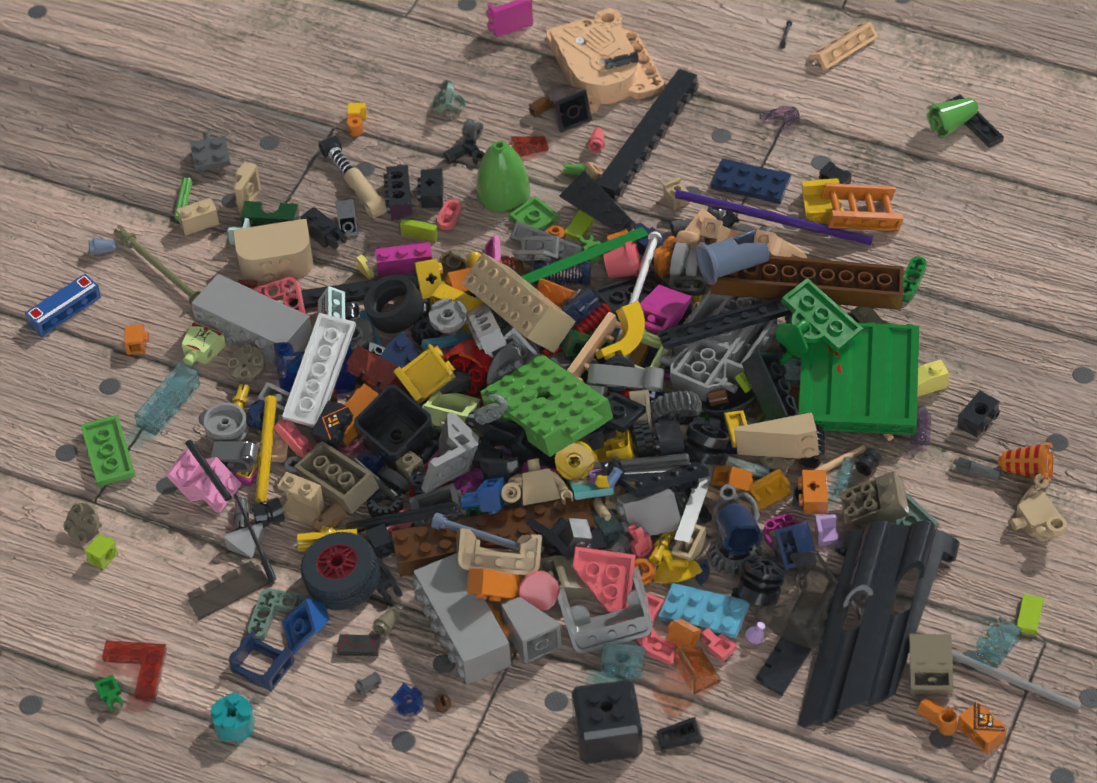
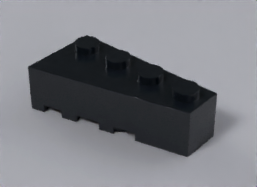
(594, 201)
(770, 385)

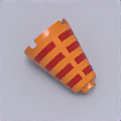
(1029, 461)

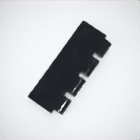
(782, 667)

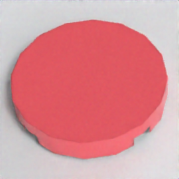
(539, 590)

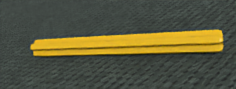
(266, 449)

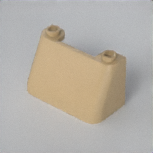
(520, 562)

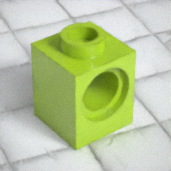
(101, 551)

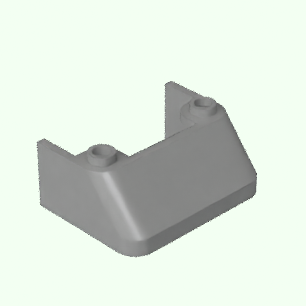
(614, 627)

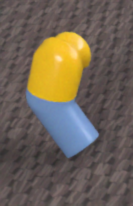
(608, 481)

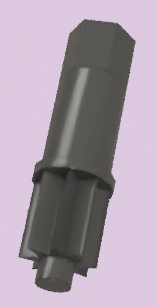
(975, 468)

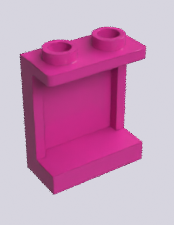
(509, 17)

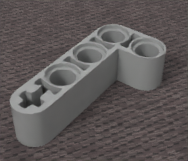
(626, 377)

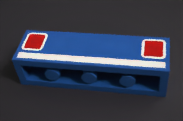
(63, 305)

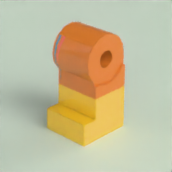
(355, 113)

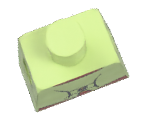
(201, 344)

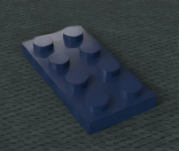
(751, 181)

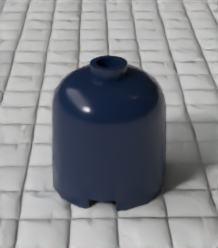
(738, 529)

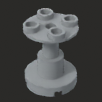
(448, 318)

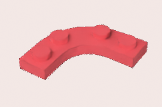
(654, 644)

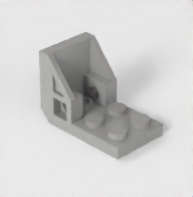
(456, 453)

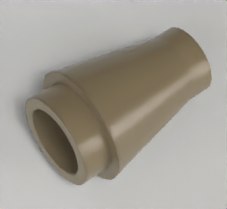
(384, 624)

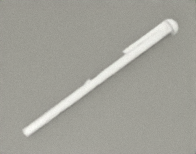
(654, 239)

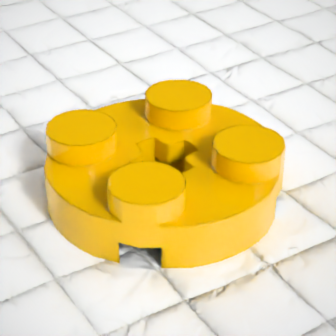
(575, 470)

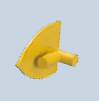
(676, 569)

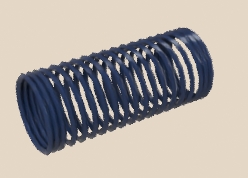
(585, 277)

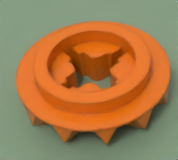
(648, 569)

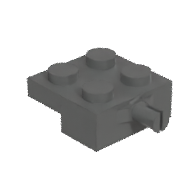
(210, 153)

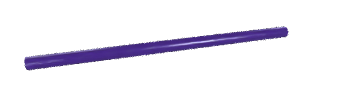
(773, 217)

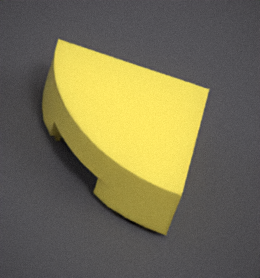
(363, 268)

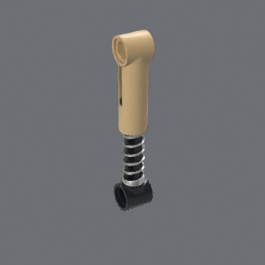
(373, 203)

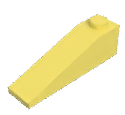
(932, 377)

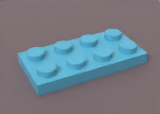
(704, 610)

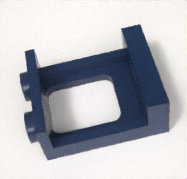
(282, 662)

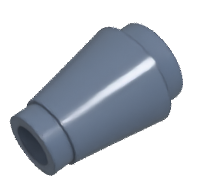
(101, 246)

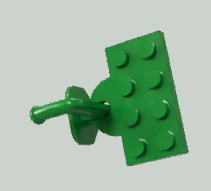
(819, 317)

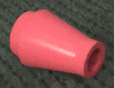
(596, 140)

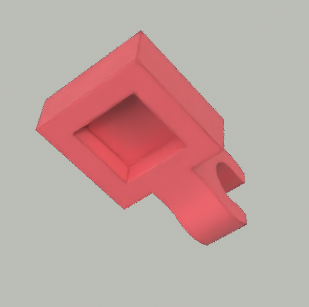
(642, 543)
(719, 646)

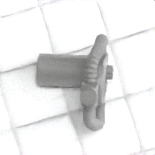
(730, 496)

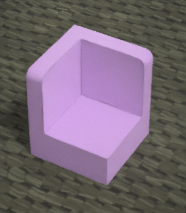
(826, 530)

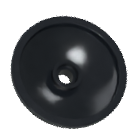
(737, 402)

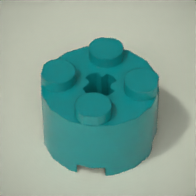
(232, 718)

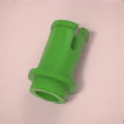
(572, 169)

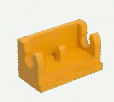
(770, 489)

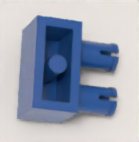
(486, 497)

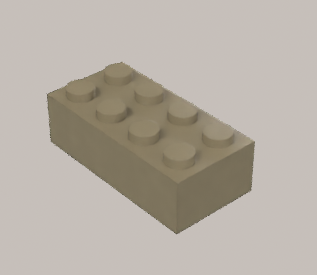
(338, 475)

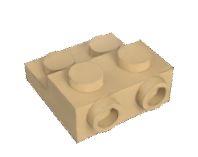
(247, 184)

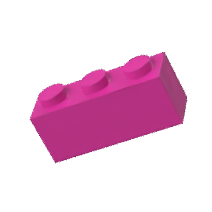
(401, 258)

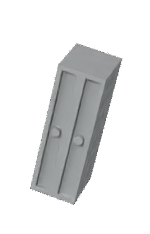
(250, 317)
(462, 621)

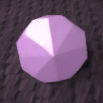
(755, 634)

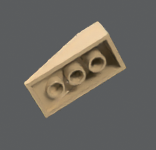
(779, 438)

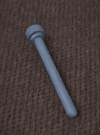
(441, 522)

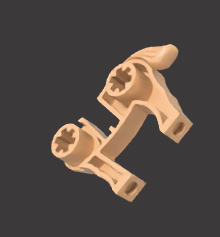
(714, 231)

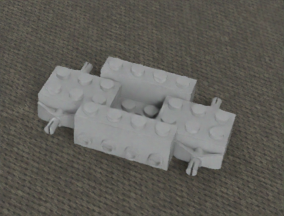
(715, 361)

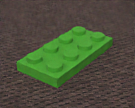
(107, 450)

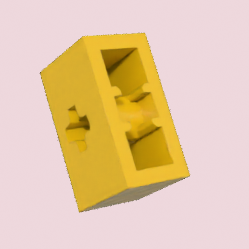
(423, 270)

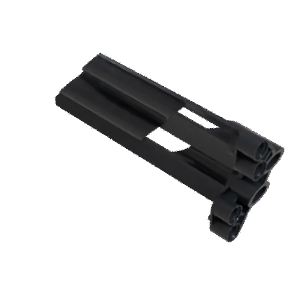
(870, 660)

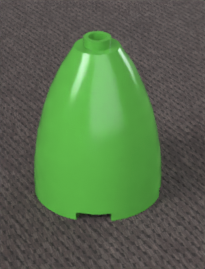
(502, 179)

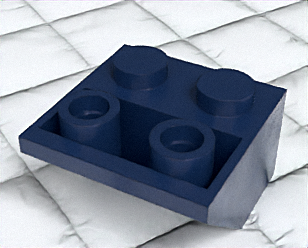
(791, 540)

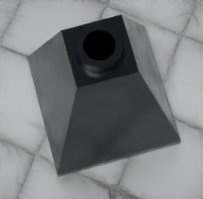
(569, 107)

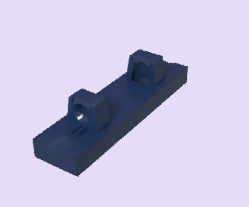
(584, 303)

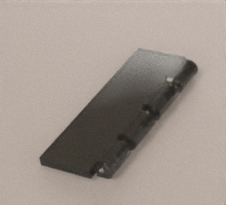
(233, 588)

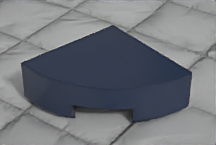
(702, 577)

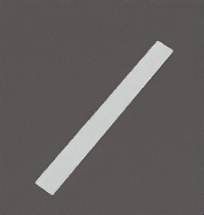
(693, 507)

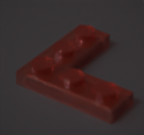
(149, 655)

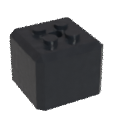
(392, 413)
(607, 734)

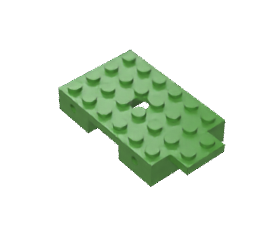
(549, 404)

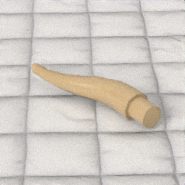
(601, 509)

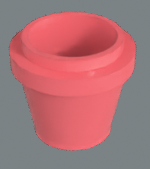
(623, 261)

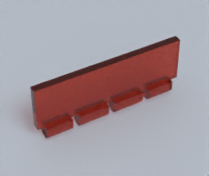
(374, 369)

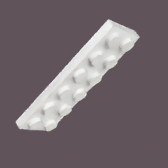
(319, 369)

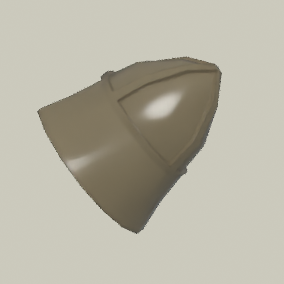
(452, 261)

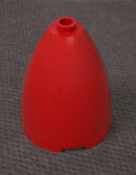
(471, 360)

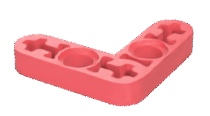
(284, 292)

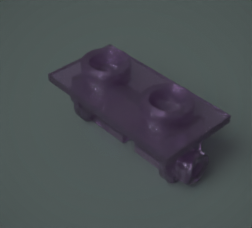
(923, 428)

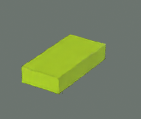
(579, 226)
(419, 230)
(1030, 614)

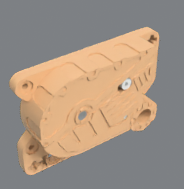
(581, 55)

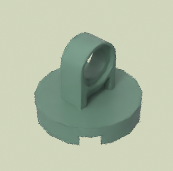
(446, 97)

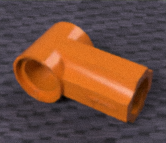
(938, 716)

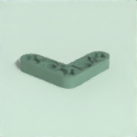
(274, 604)

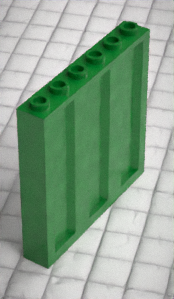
(875, 381)

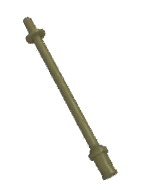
(129, 240)

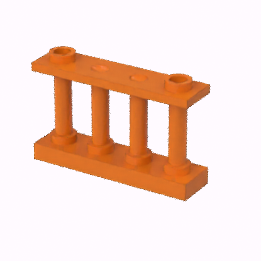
(862, 220)

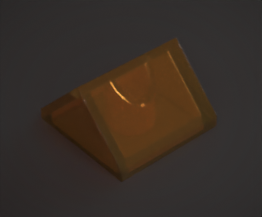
(695, 668)

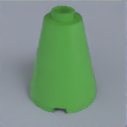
(950, 115)

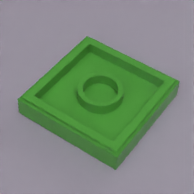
(535, 214)

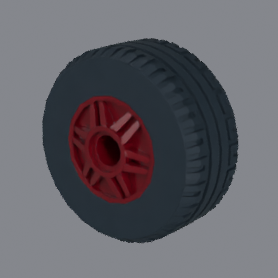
(340, 570)

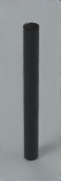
(208, 470)

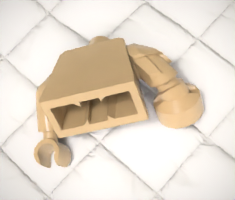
(535, 486)
(1038, 514)

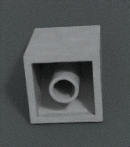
(524, 346)
(653, 512)
(531, 629)

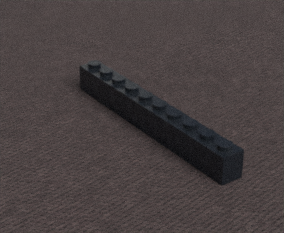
(648, 133)

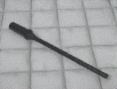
(264, 561)

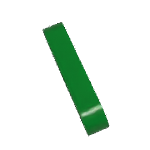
(910, 271)

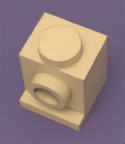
(669, 192)

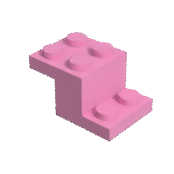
(196, 485)

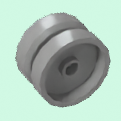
(684, 261)
(226, 423)

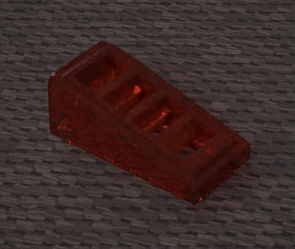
(528, 144)

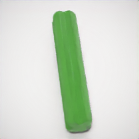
(183, 195)

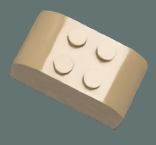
(274, 251)

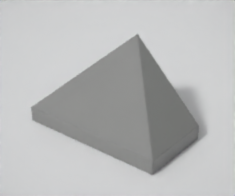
(242, 541)

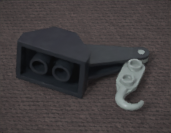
(506, 433)

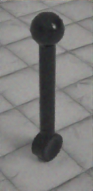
(782, 44)

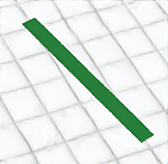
(584, 255)

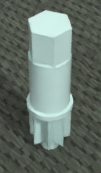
(758, 470)

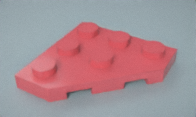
(606, 575)

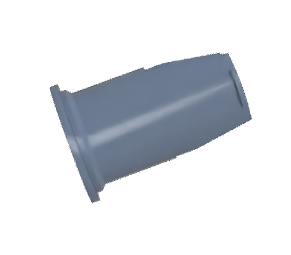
(730, 256)

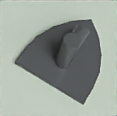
(504, 363)

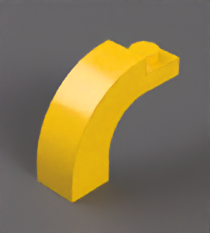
(633, 327)

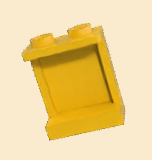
(816, 208)
(426, 374)

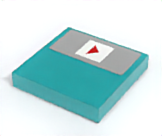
(583, 489)

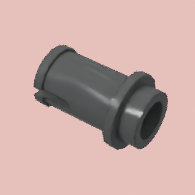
(367, 683)

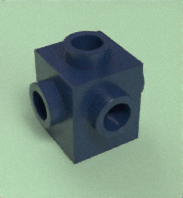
(255, 414)

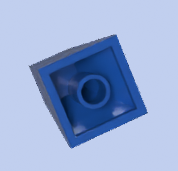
(304, 623)

